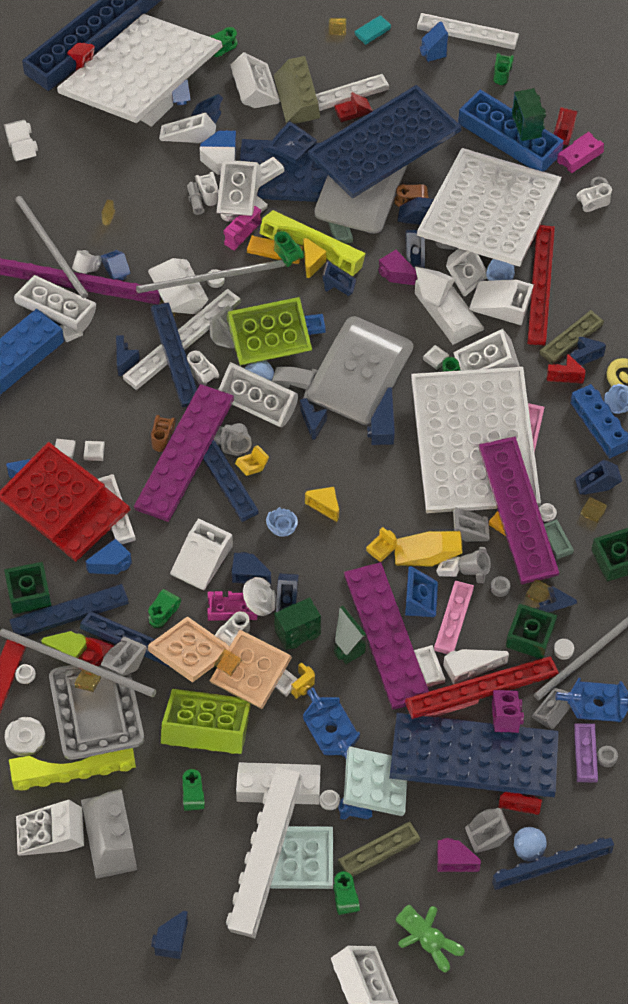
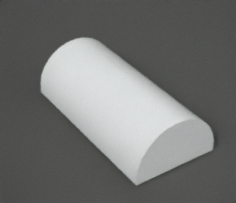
(56, 303)
(259, 395)

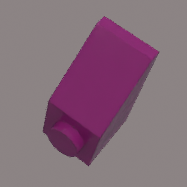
(397, 269)
(455, 857)

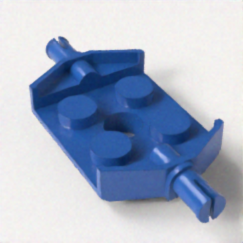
(583, 693)
(327, 712)

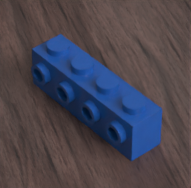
(600, 420)

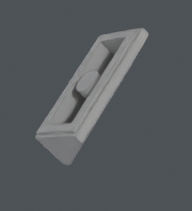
(551, 710)

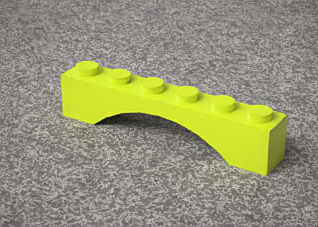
(337, 253)
(30, 772)

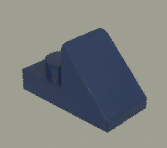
(210, 107)
(337, 278)
(588, 350)
(125, 358)
(312, 419)
(559, 600)

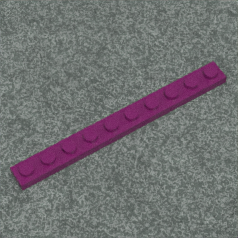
(90, 283)

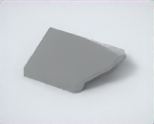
(220, 330)
(471, 525)
(124, 657)
(488, 830)

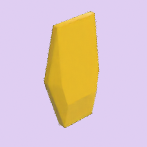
(428, 548)

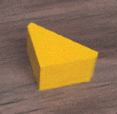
(313, 256)
(324, 501)

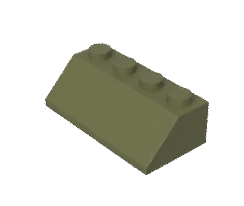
(297, 91)

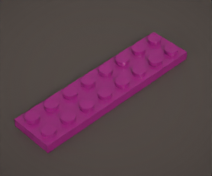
(184, 453)
(518, 510)
(386, 634)

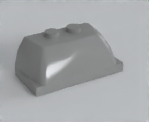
(109, 834)

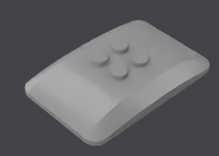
(364, 212)
(359, 369)
(94, 720)

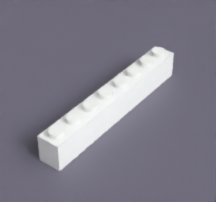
(264, 852)

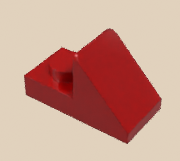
(81, 54)
(353, 109)
(565, 124)
(570, 373)
(95, 651)
(520, 803)

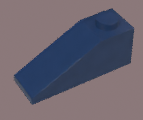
(382, 422)

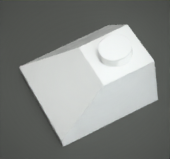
(466, 269)

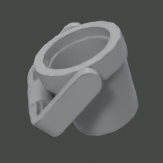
(236, 439)
(476, 564)

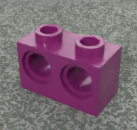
(507, 711)

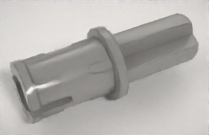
(195, 198)

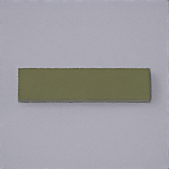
(569, 338)
(379, 849)

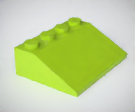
(269, 331)
(205, 721)

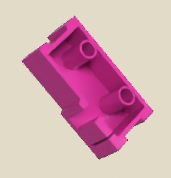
(580, 152)
(241, 228)
(224, 607)

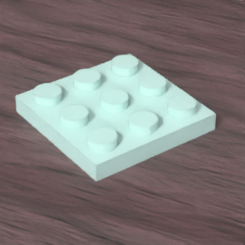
(369, 783)
(305, 859)

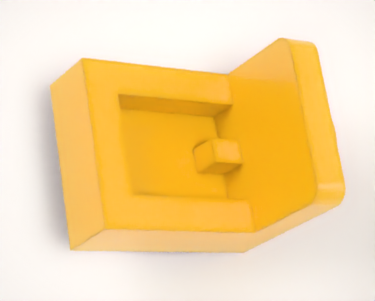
(252, 462)
(382, 545)
(304, 683)

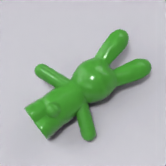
(430, 938)

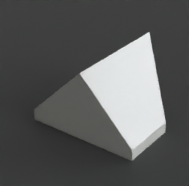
(433, 285)

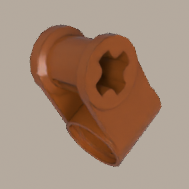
(410, 192)
(162, 429)

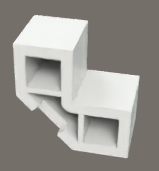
(20, 140)

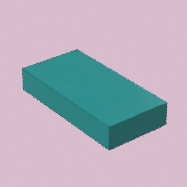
(372, 29)

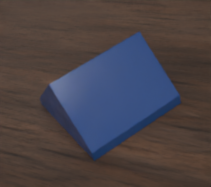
(421, 594)

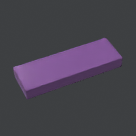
(585, 752)

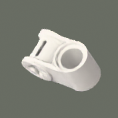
(208, 188)
(595, 197)
(86, 262)
(203, 370)
(230, 628)

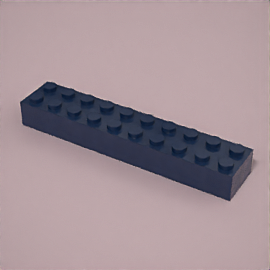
(94, 26)

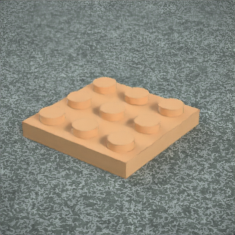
(188, 649)
(257, 673)

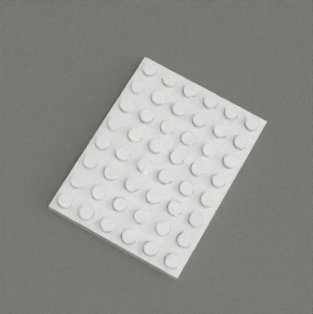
(139, 68)
(489, 207)
(455, 416)

